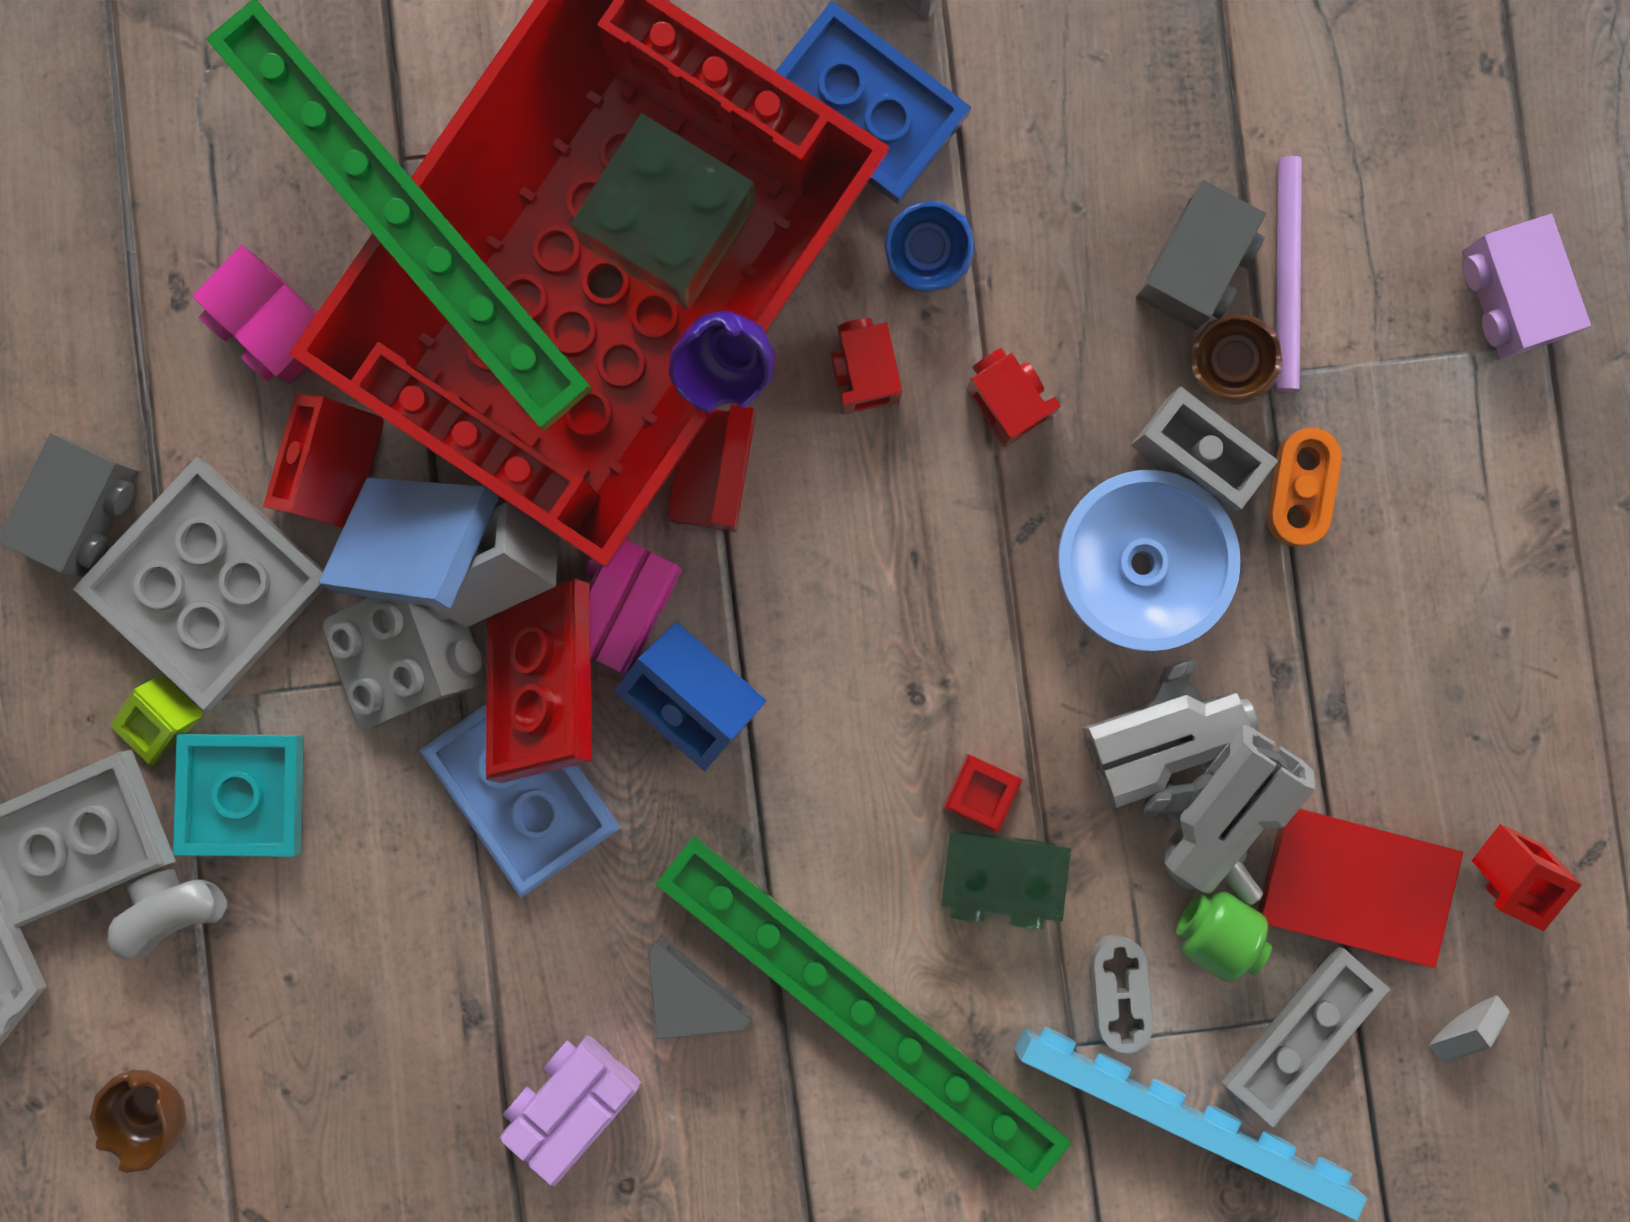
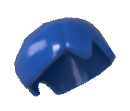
(929, 246)

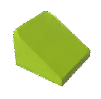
(155, 717)

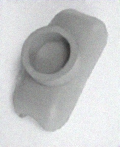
(161, 909)

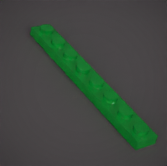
(399, 214)
(864, 1012)

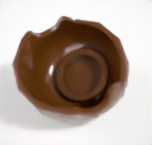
(1236, 359)
(138, 1118)

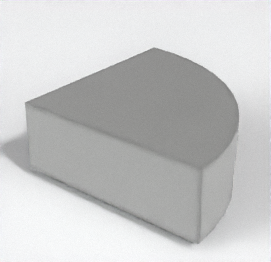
(1471, 1031)

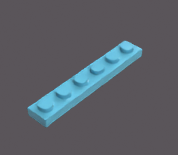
(1212, 1130)

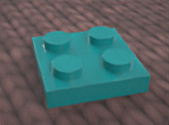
(238, 795)

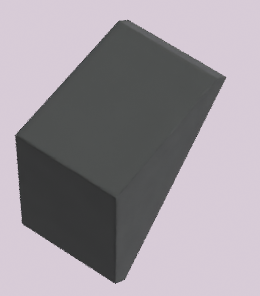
(688, 998)

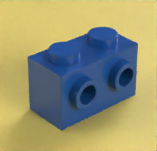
(694, 694)

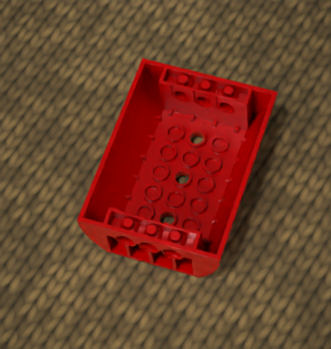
(512, 182)

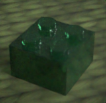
(664, 211)

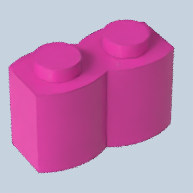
(259, 310)

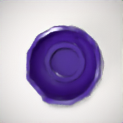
(721, 361)

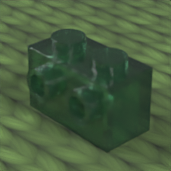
(1003, 877)

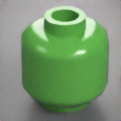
(1224, 936)

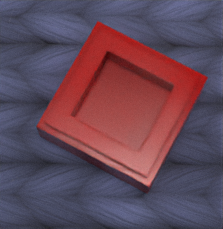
(982, 793)

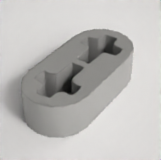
(1135, 992)

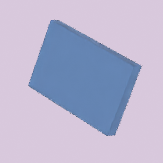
(409, 541)
(525, 823)

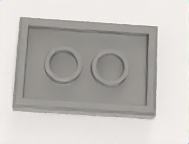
(78, 839)

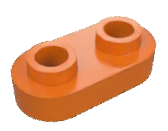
(1303, 489)

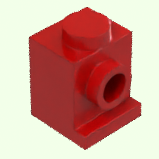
(866, 365)
(1009, 396)
(1525, 877)

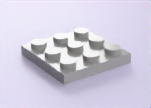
(202, 584)

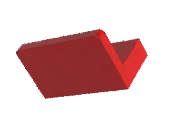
(323, 459)
(714, 472)

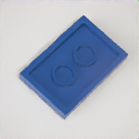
(877, 91)

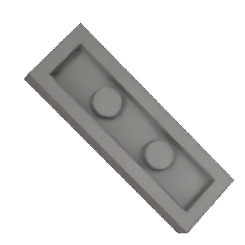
(1305, 1035)

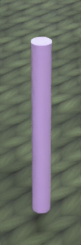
(1289, 271)

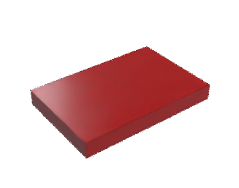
(539, 684)
(1360, 887)

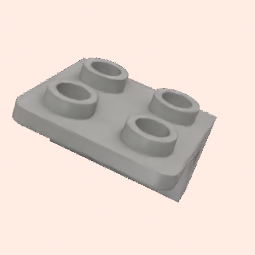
(400, 658)

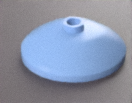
(1189, 553)

